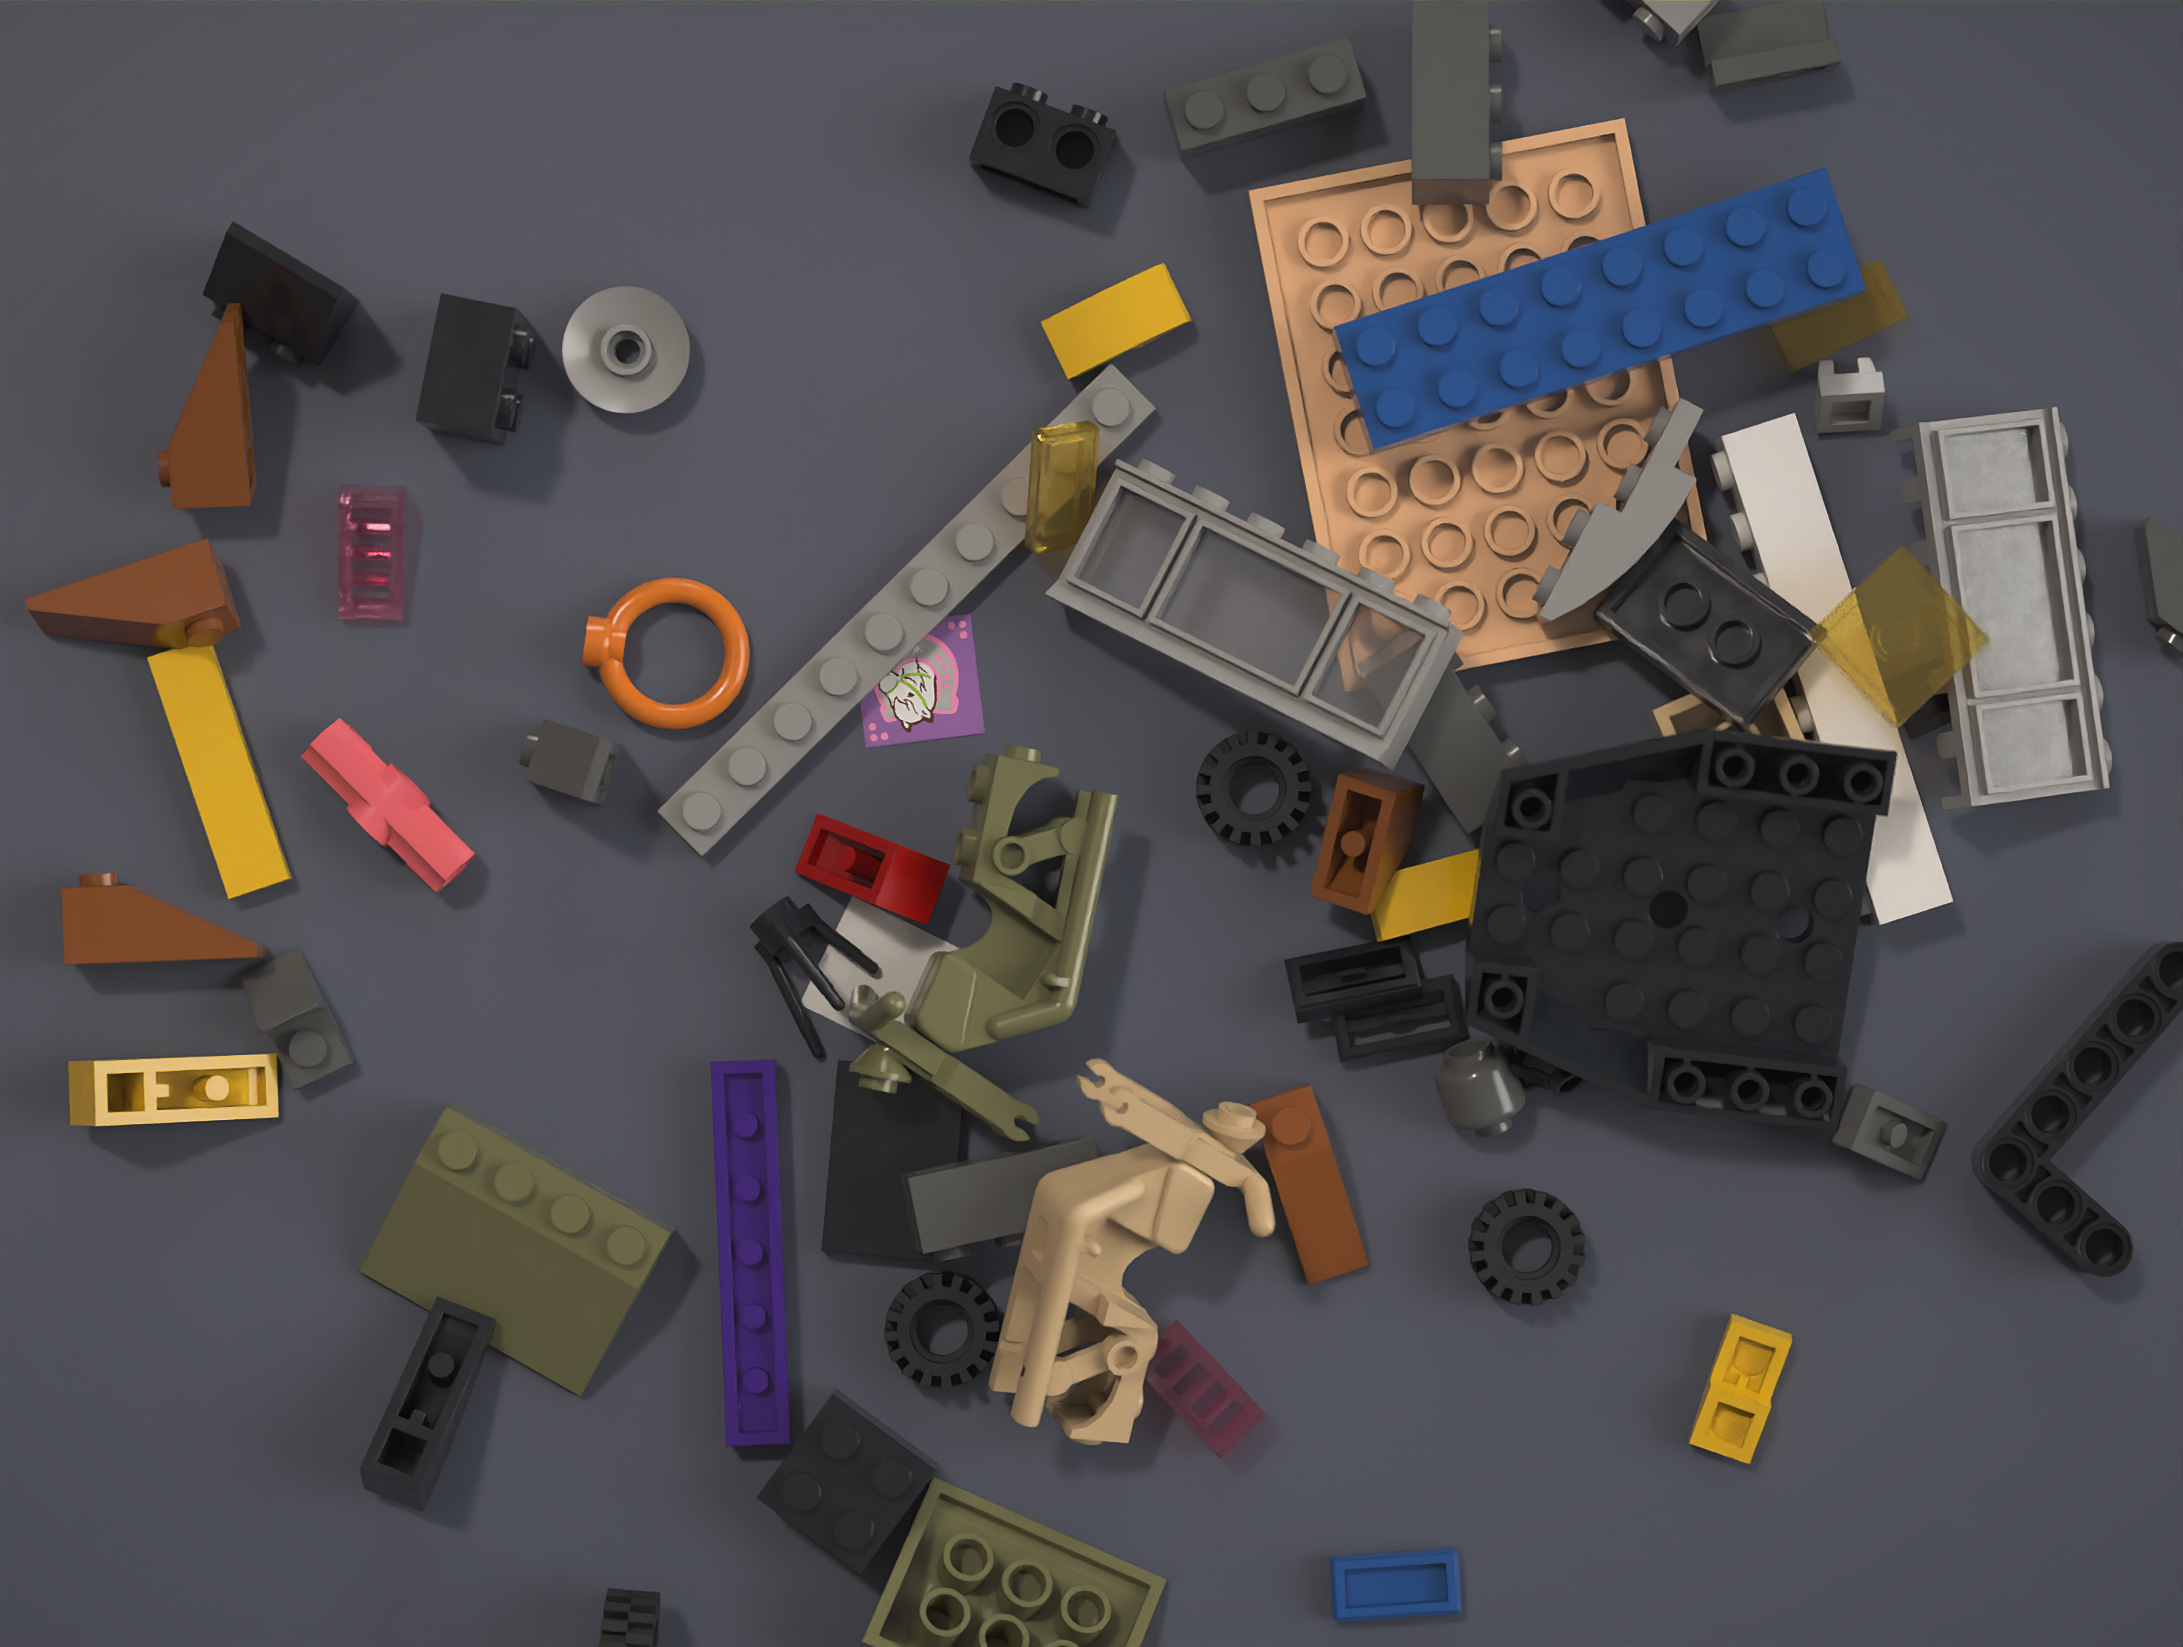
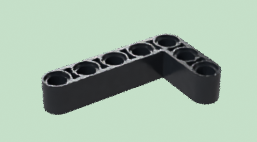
(2076, 1103)

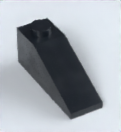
(427, 1405)

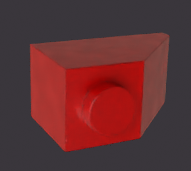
(872, 868)

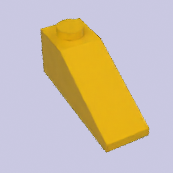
(172, 1089)

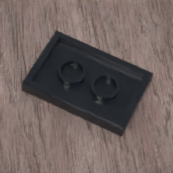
(1708, 624)
(873, 1143)

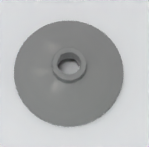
(605, 323)

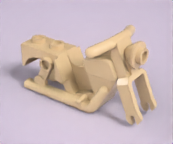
(1086, 1232)

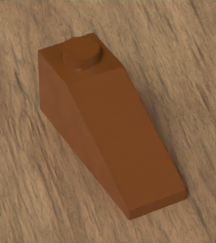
(212, 443)
(156, 601)
(133, 925)
(1309, 1184)

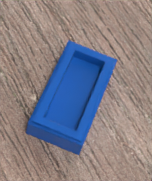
(1395, 1584)

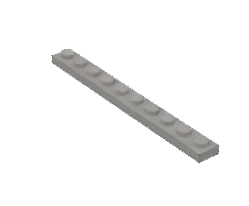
(884, 630)

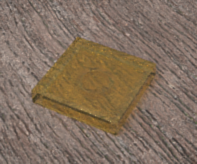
(1898, 637)

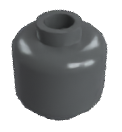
(1479, 1087)

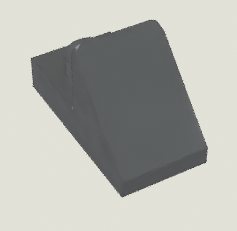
(296, 1019)
(1887, 1131)

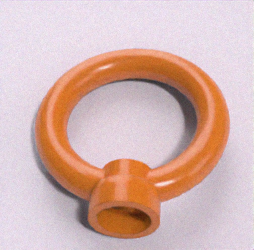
(606, 645)

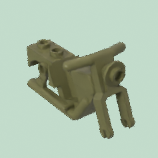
(1024, 966)

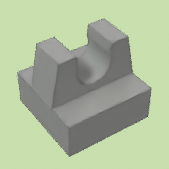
(1848, 399)

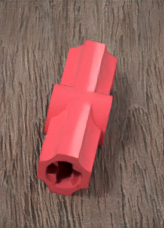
(388, 805)

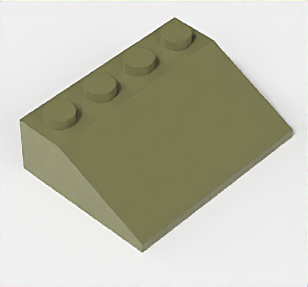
(517, 1243)
(1005, 1581)

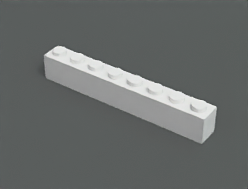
(1799, 559)

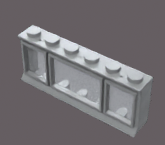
(2010, 559)
(1258, 611)

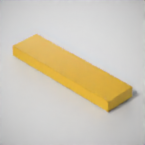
(219, 769)

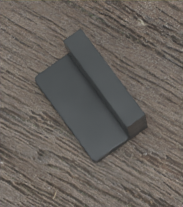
(1766, 45)

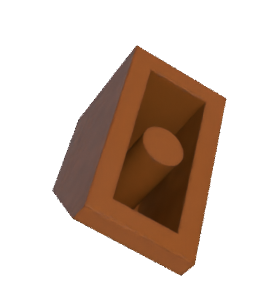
(1365, 837)

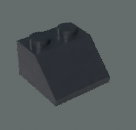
(278, 296)

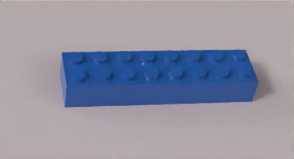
(1598, 311)

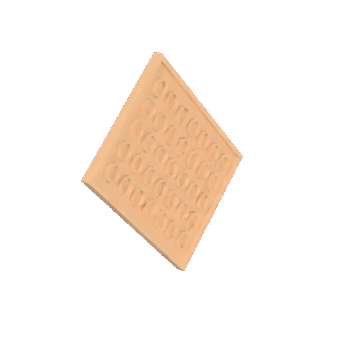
(1488, 502)

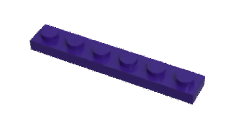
(751, 1252)

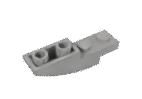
(1613, 540)

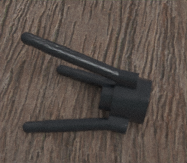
(786, 934)

